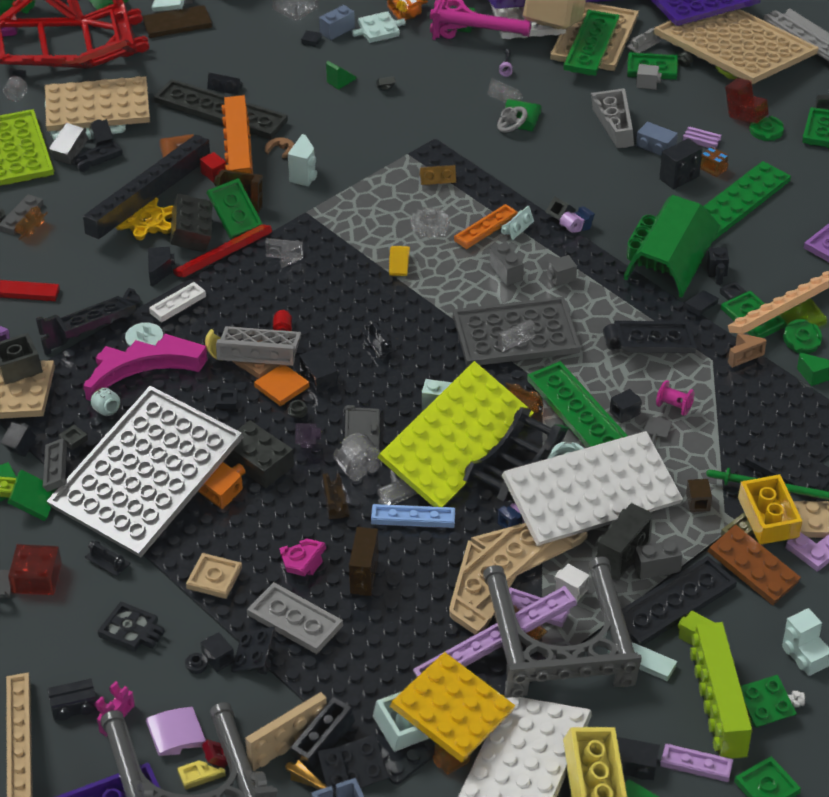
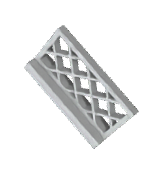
(250, 350)

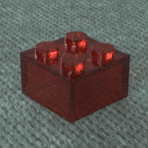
(35, 569)

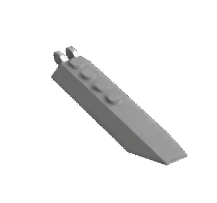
(801, 28)

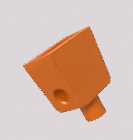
(223, 484)

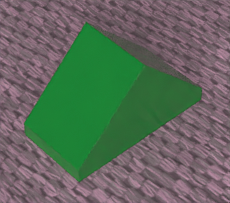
(338, 76)
(813, 368)

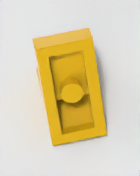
(399, 260)

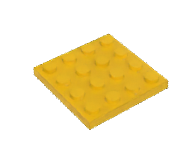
(452, 706)

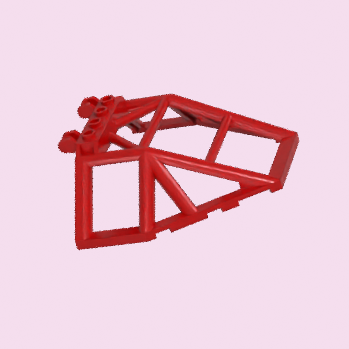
(120, 44)

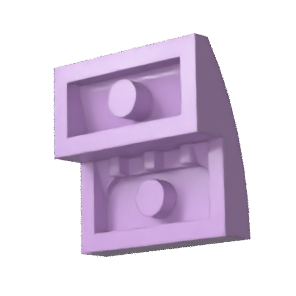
(175, 731)

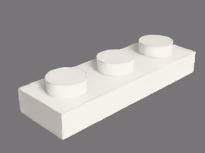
(177, 302)

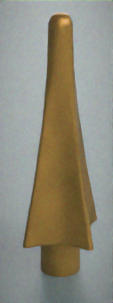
(301, 774)

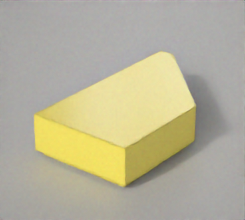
(198, 774)

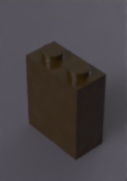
(363, 561)

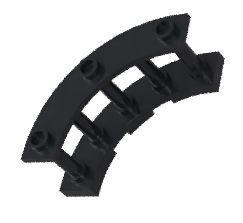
(479, 468)

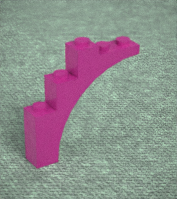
(140, 357)

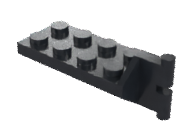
(59, 329)

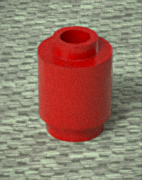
(282, 321)

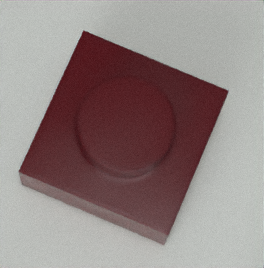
(214, 753)

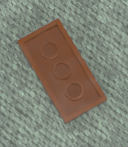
(754, 564)

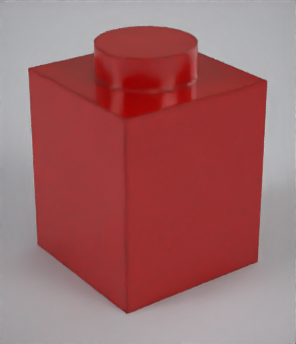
(212, 165)

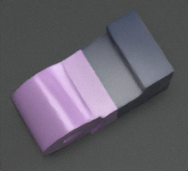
(577, 221)
(511, 514)

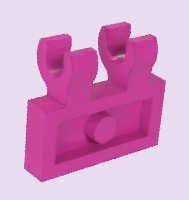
(122, 702)

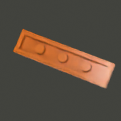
(485, 226)

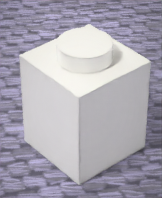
(574, 579)

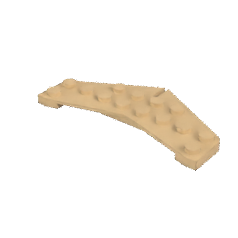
(509, 548)

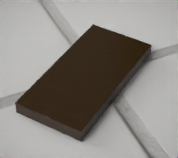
(176, 21)

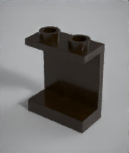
(251, 182)

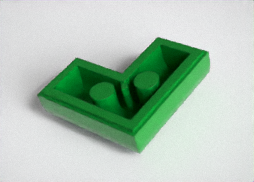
(533, 113)

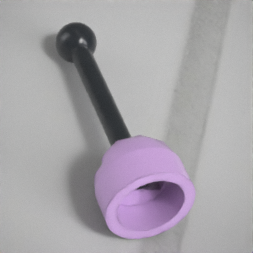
(506, 65)

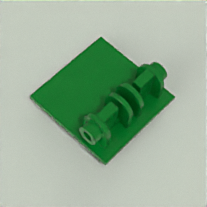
(767, 701)

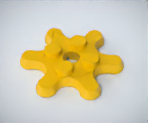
(155, 220)

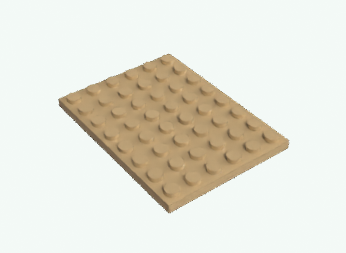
(739, 44)

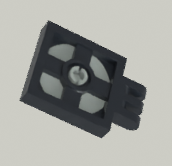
(131, 627)

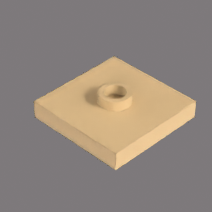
(214, 575)

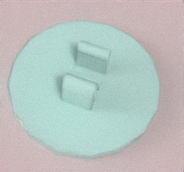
(145, 333)

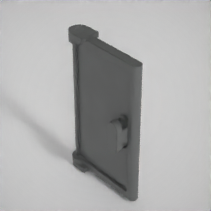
(363, 421)

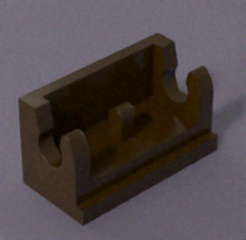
(335, 497)

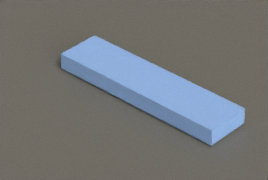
(413, 516)

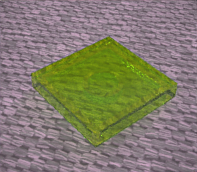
(806, 310)

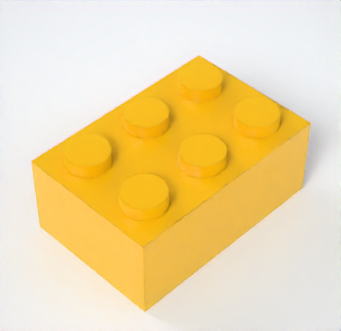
(770, 509)

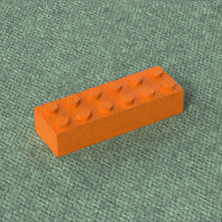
(237, 135)

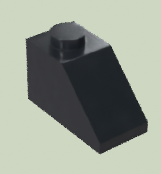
(160, 263)

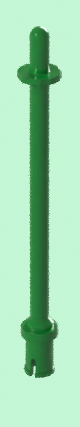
(728, 476)

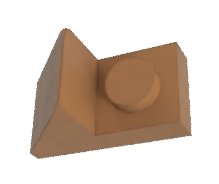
(746, 349)

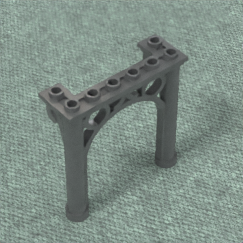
(570, 663)
(137, 785)

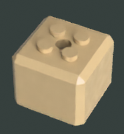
(554, 13)

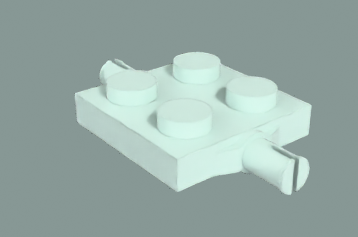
(378, 27)

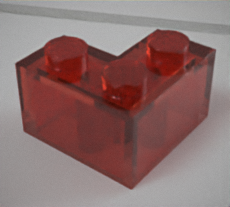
(743, 104)

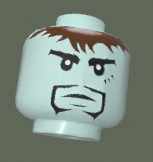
(105, 401)

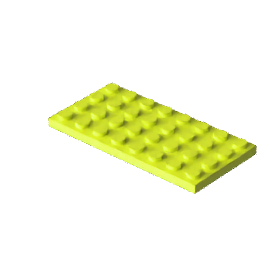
(451, 433)

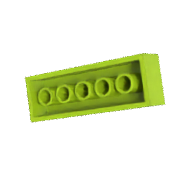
(721, 691)

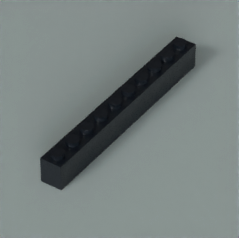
(145, 187)

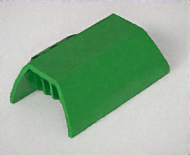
(673, 240)

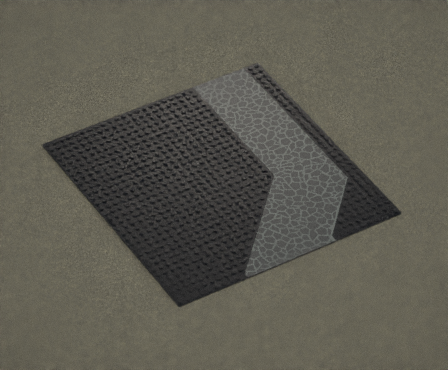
(331, 301)

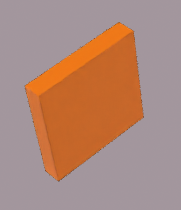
(281, 384)

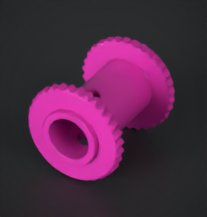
(674, 397)

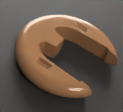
(282, 142)

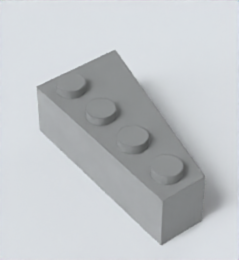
(614, 115)

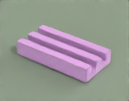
(702, 137)

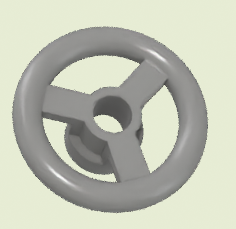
(509, 116)

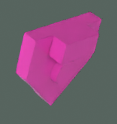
(304, 557)

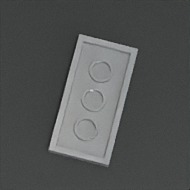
(295, 617)

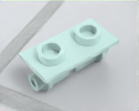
(518, 223)

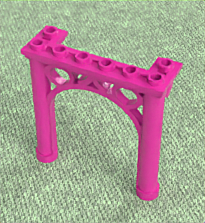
(461, 17)

